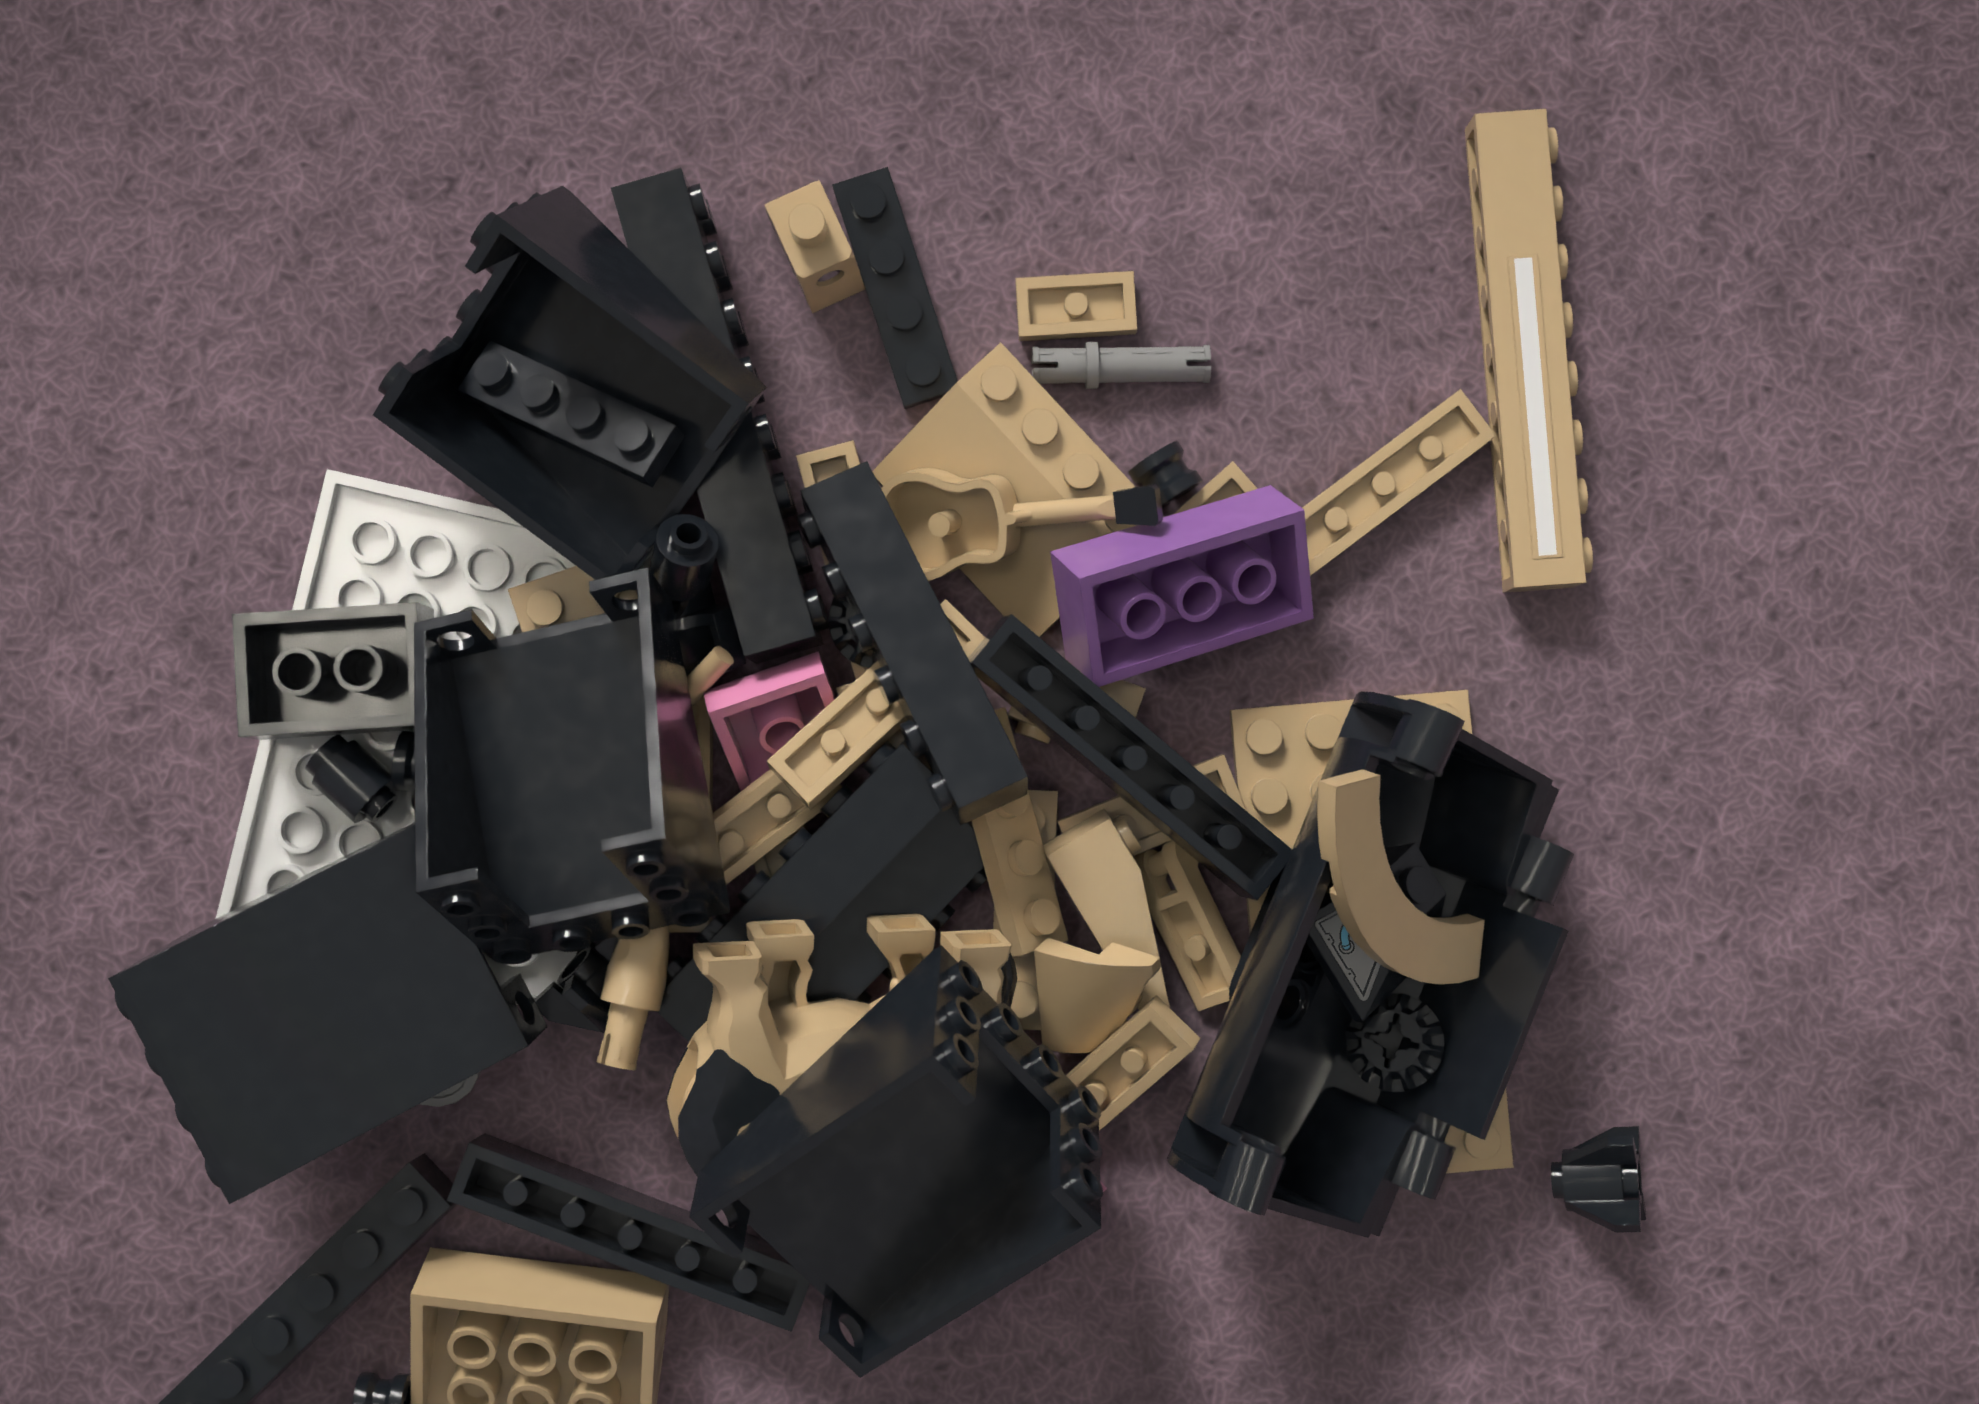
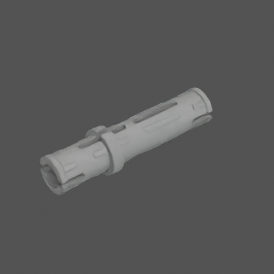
(1120, 364)

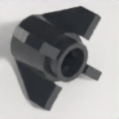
(582, 983)
(1603, 1180)

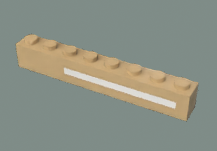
(1526, 351)

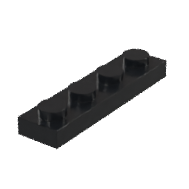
(895, 287)
(571, 413)

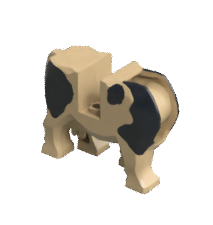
(767, 1032)

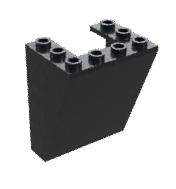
(597, 314)
(562, 779)
(318, 1015)
(914, 1165)

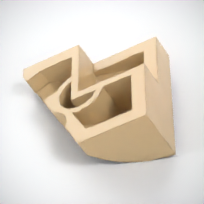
(1088, 993)

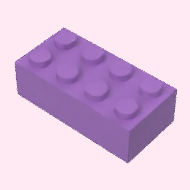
(1183, 585)

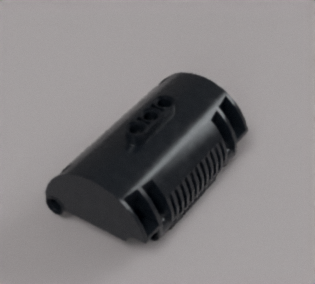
(1278, 1102)

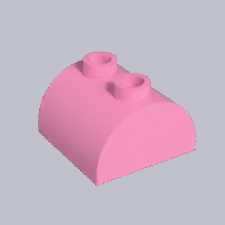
(765, 711)

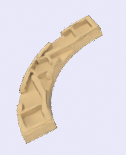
(1370, 898)

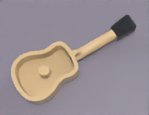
(980, 521)

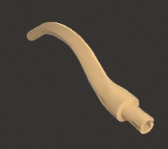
(640, 966)

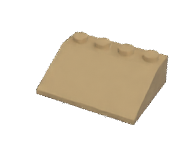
(1013, 428)
(533, 1332)

